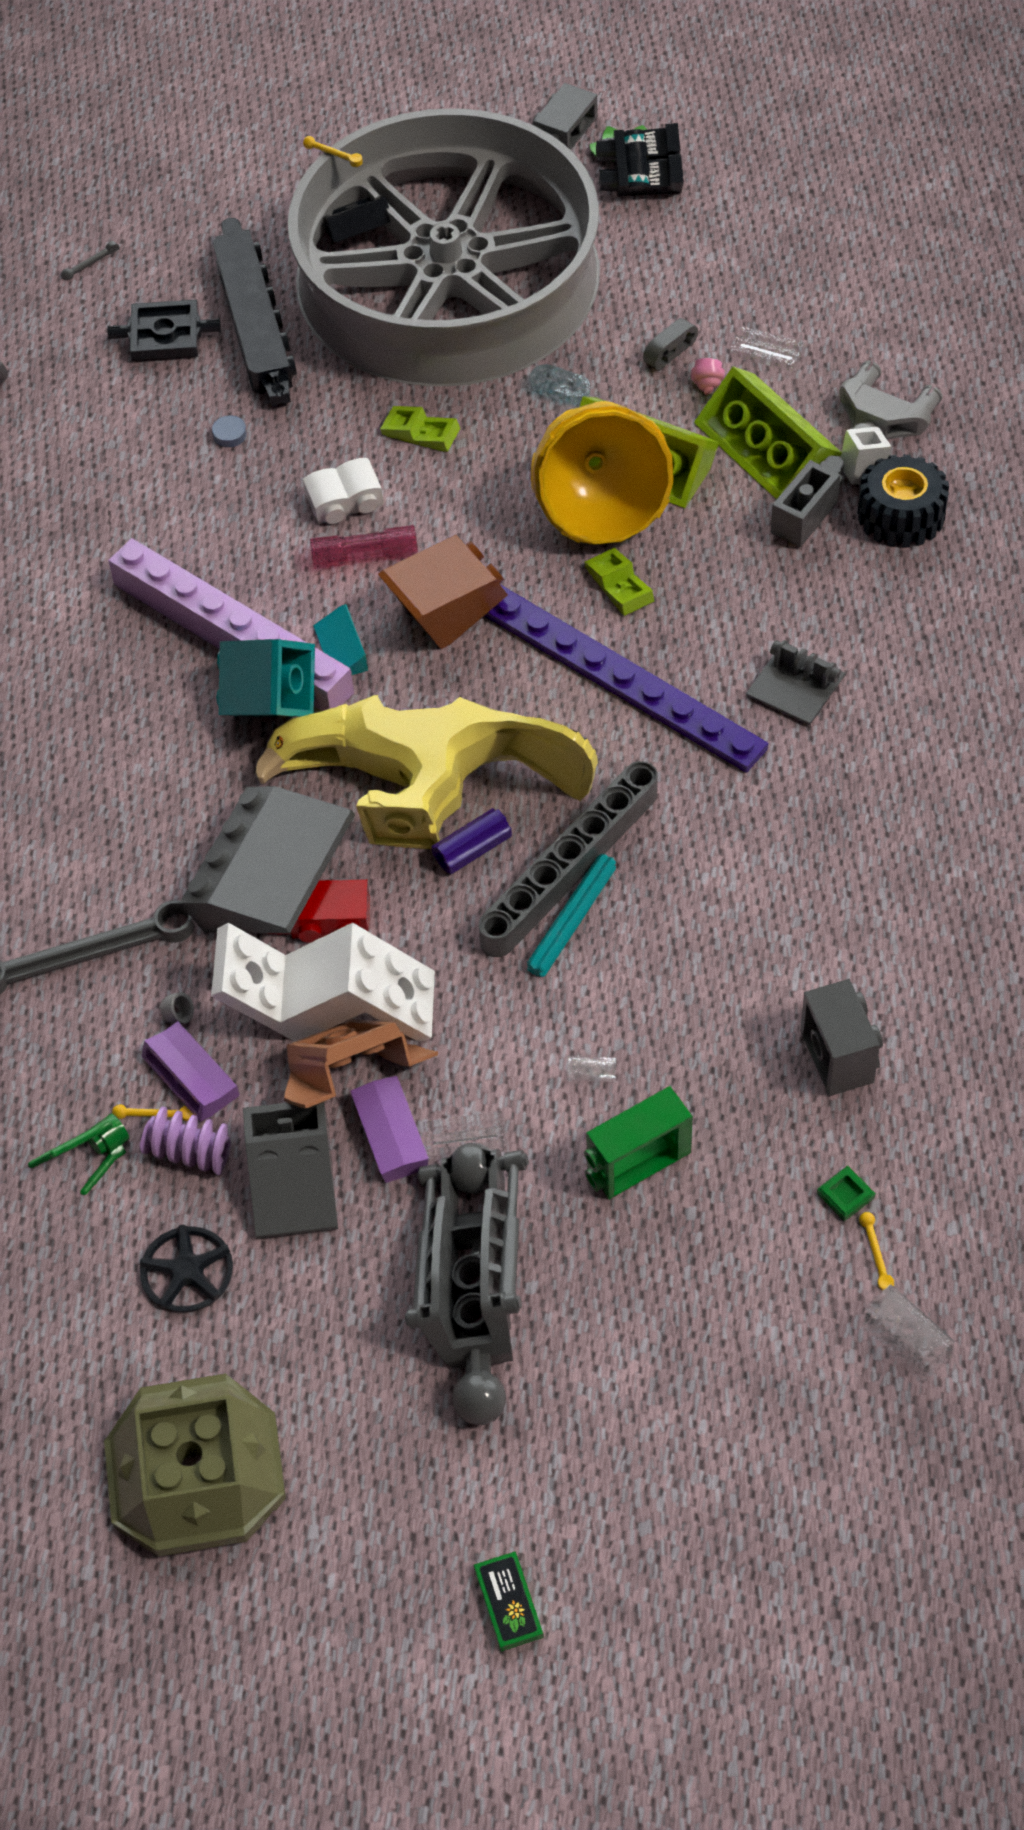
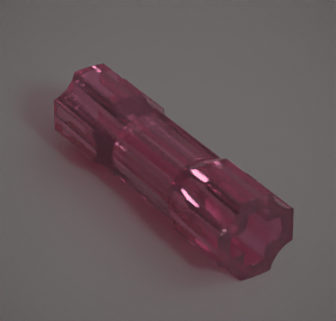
(388, 543)

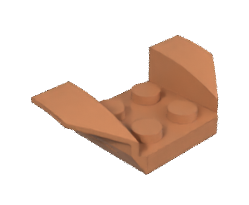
(331, 1048)

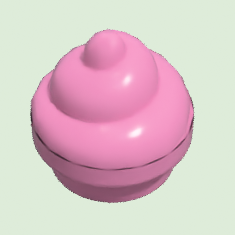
(707, 374)

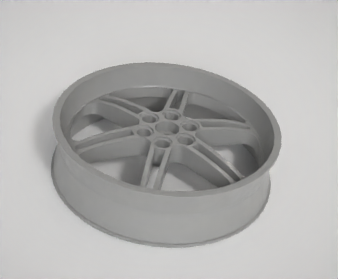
(450, 254)

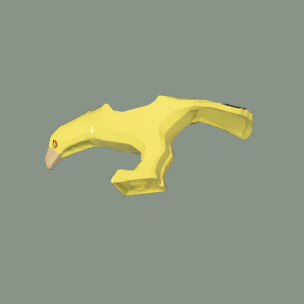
(427, 754)

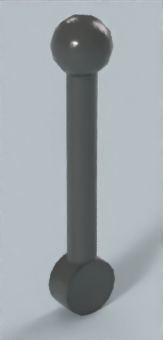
(111, 247)

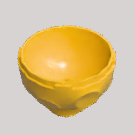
(616, 495)

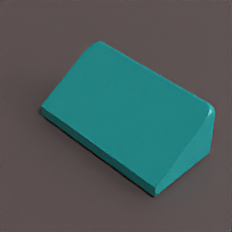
(340, 639)

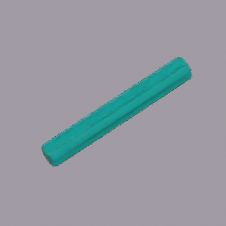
(571, 915)

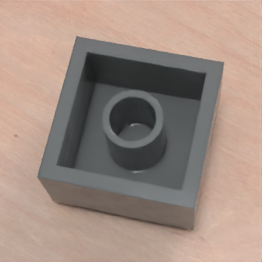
(840, 1036)

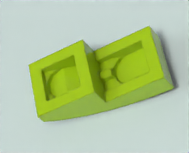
(413, 426)
(617, 579)

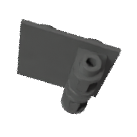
(795, 682)

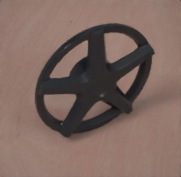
(186, 1268)

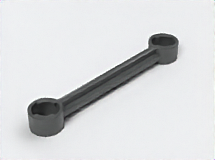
(97, 945)

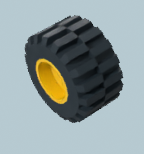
(902, 500)

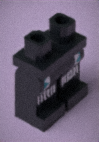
(643, 161)

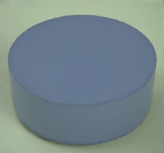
(229, 431)

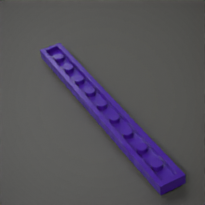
(629, 681)

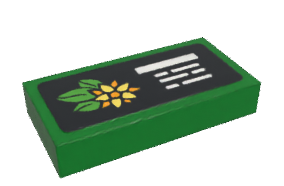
(508, 1601)

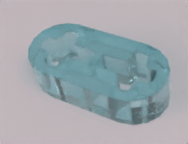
(560, 384)

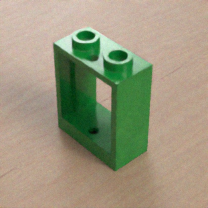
(638, 1143)

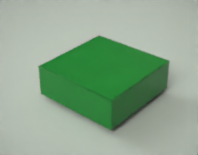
(846, 1193)

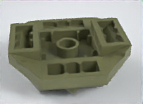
(199, 1505)

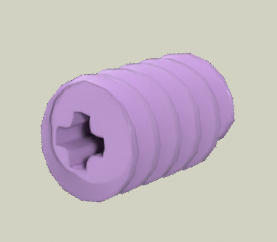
(186, 1141)

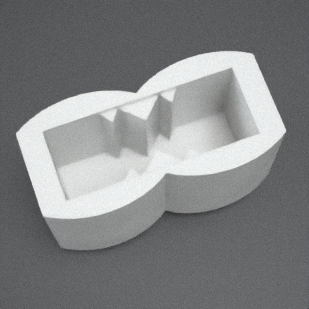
(343, 491)

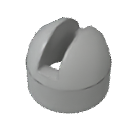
(185, 1008)

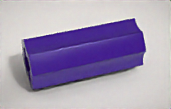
(471, 841)

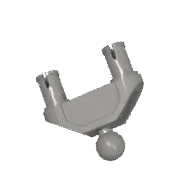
(875, 408)

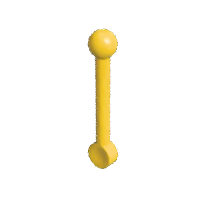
(355, 159)
(121, 1112)
(868, 1220)

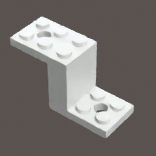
(323, 982)

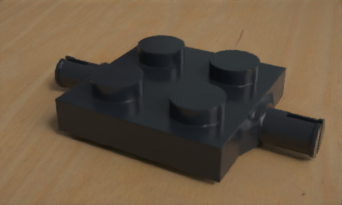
(164, 329)

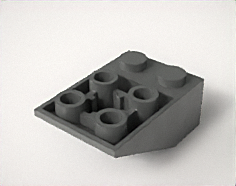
(290, 1169)

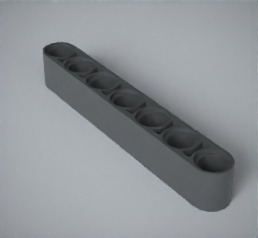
(563, 874)

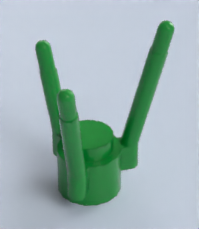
(103, 1137)

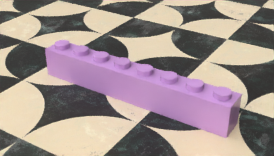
(214, 613)

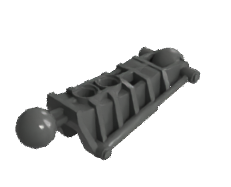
(454, 1303)

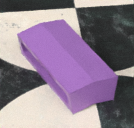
(189, 1071)
(390, 1128)

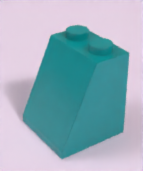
(266, 678)

